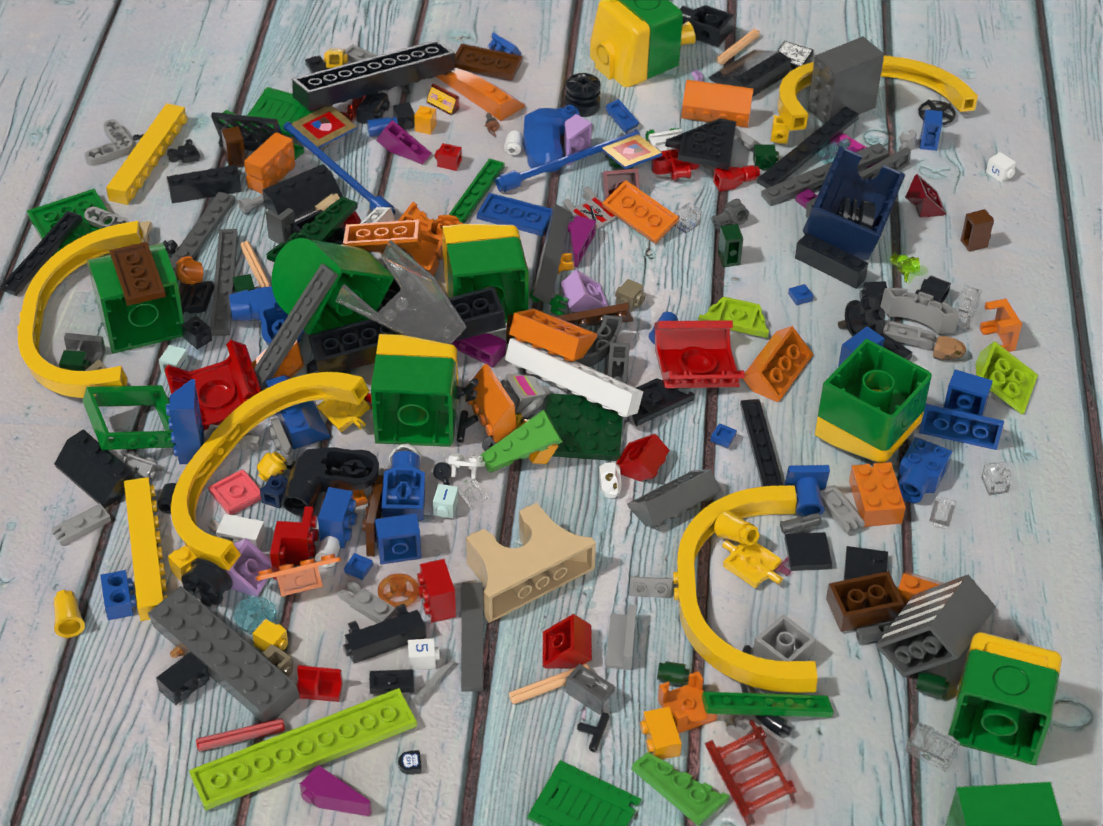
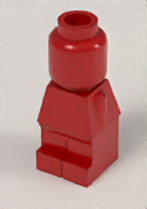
(734, 177)

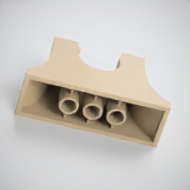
(525, 573)

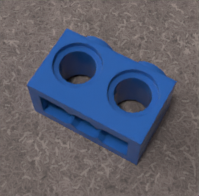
(931, 130)
(117, 595)

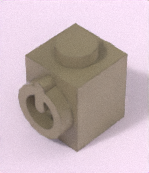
(630, 293)

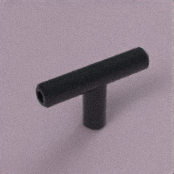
(464, 423)
(597, 732)

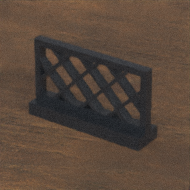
(251, 139)

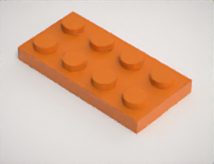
(640, 211)

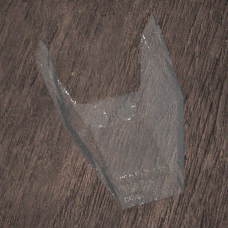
(419, 307)

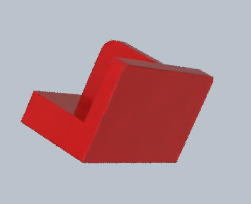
(319, 683)

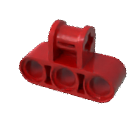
(669, 164)

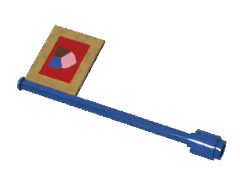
(323, 128)
(625, 150)

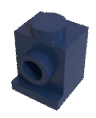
(274, 487)

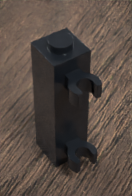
(384, 636)

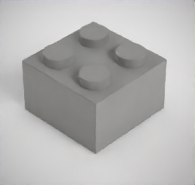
(784, 642)

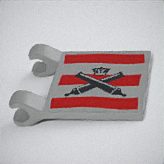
(591, 209)

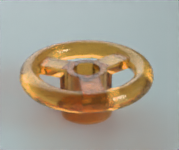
(398, 588)

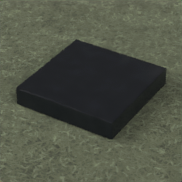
(808, 551)

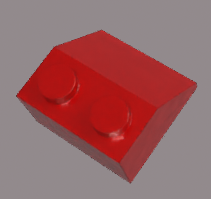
(643, 458)
(567, 644)

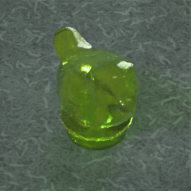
(905, 264)

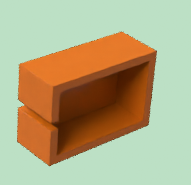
(270, 162)
(429, 253)
(877, 494)

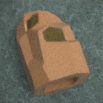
(948, 348)

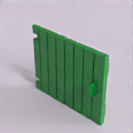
(279, 106)
(581, 800)

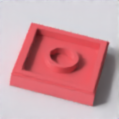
(235, 492)

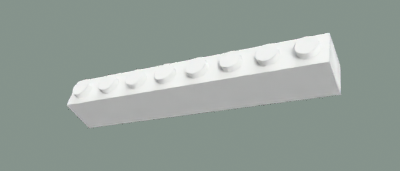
(575, 377)

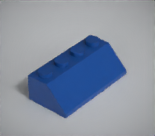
(301, 421)
(185, 422)
(961, 426)

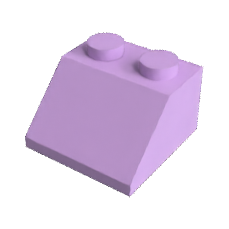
(577, 135)
(583, 292)
(247, 568)

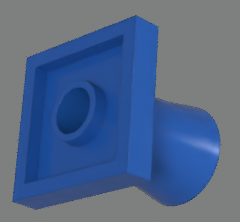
(808, 483)

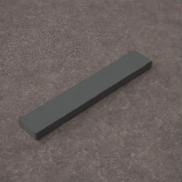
(472, 637)

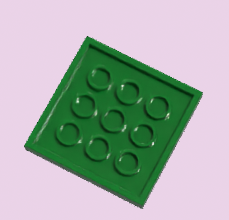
(48, 215)

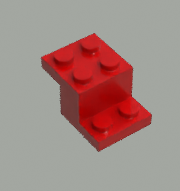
(294, 541)

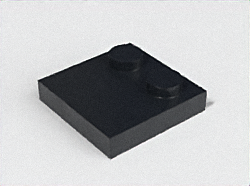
(864, 562)

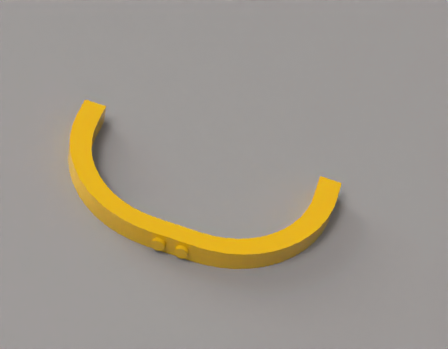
(943, 82)
(37, 295)
(226, 436)
(740, 666)

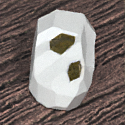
(610, 479)

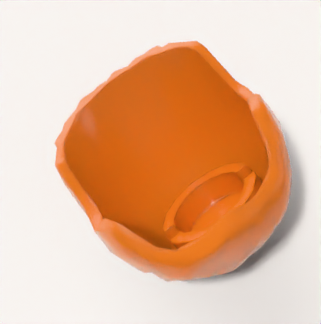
(189, 271)

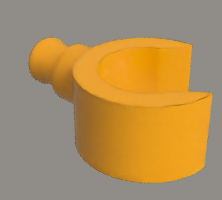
(565, 263)

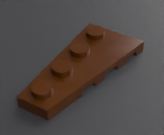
(595, 316)
(373, 512)

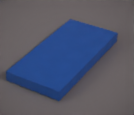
(509, 211)

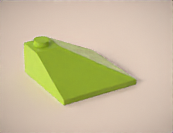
(1010, 376)

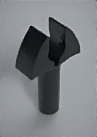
(469, 390)

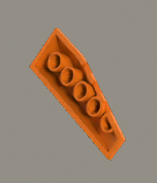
(482, 93)

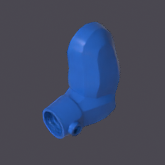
(543, 133)
(261, 306)

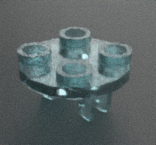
(830, 153)
(255, 607)

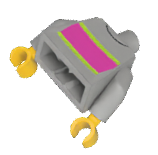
(525, 393)

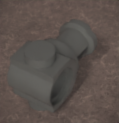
(733, 213)

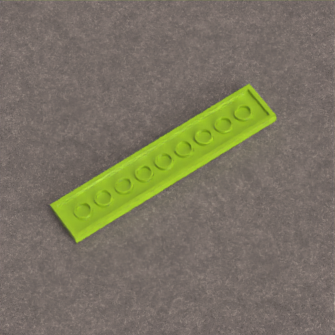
(302, 749)

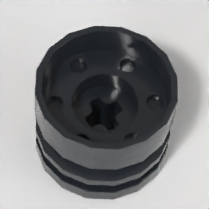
(583, 93)
(861, 215)

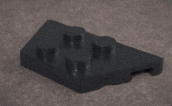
(658, 400)

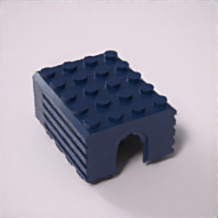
(845, 181)

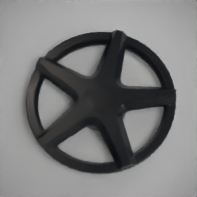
(945, 106)

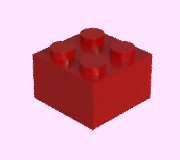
(436, 590)

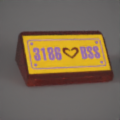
(443, 99)

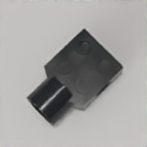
(709, 23)

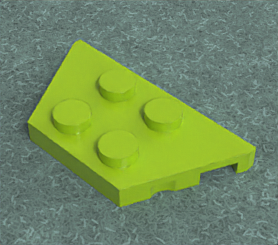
(746, 316)

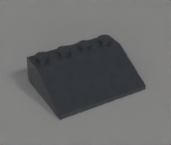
(754, 70)

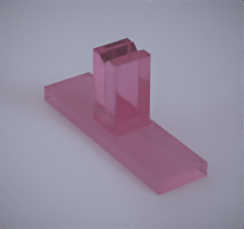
(781, 568)

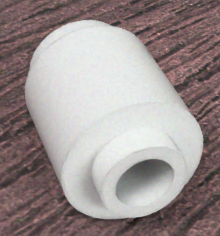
(513, 143)
(327, 546)

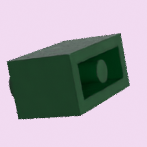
(730, 245)

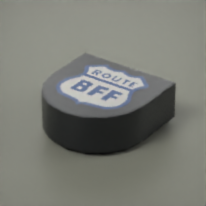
(410, 762)

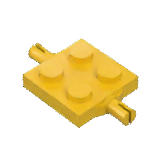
(343, 414)
(752, 563)

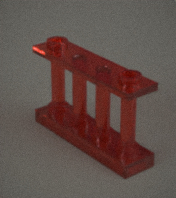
(738, 789)

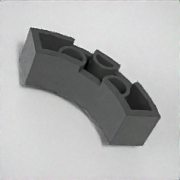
(600, 348)

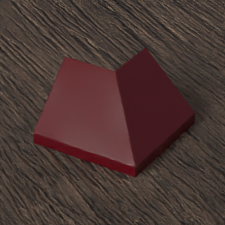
(925, 198)

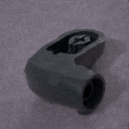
(326, 468)

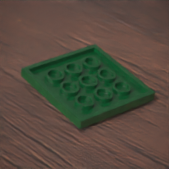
(584, 427)

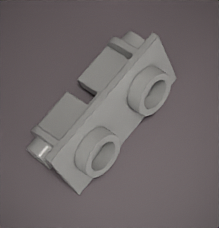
(147, 466)
(650, 587)

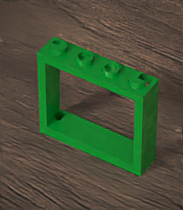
(128, 397)

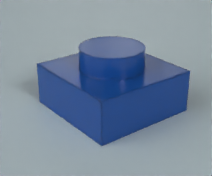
(800, 294)
(723, 435)
(358, 566)

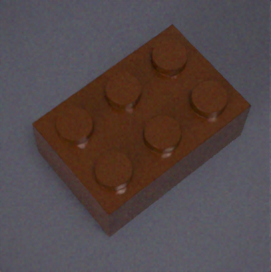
(864, 601)

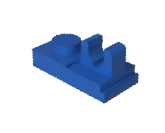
(501, 43)
(621, 115)

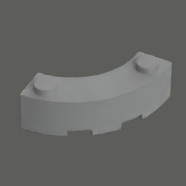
(920, 307)

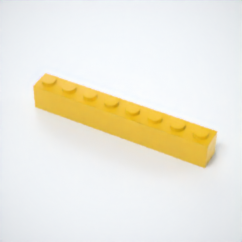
(146, 154)
(144, 545)

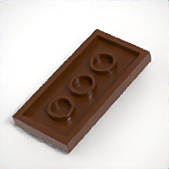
(487, 61)
(137, 273)

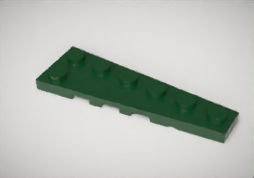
(323, 226)

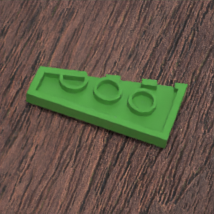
(528, 438)
(686, 794)

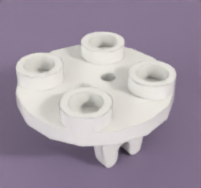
(457, 461)

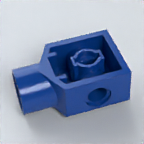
(922, 469)
(404, 486)

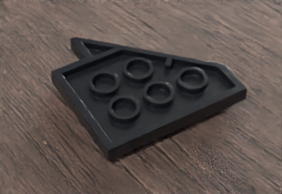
(706, 144)

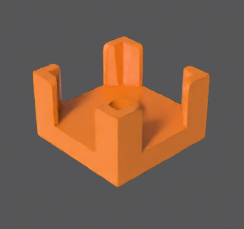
(1006, 324)
(686, 703)

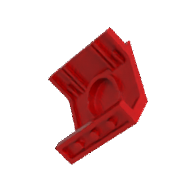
(696, 354)
(220, 385)

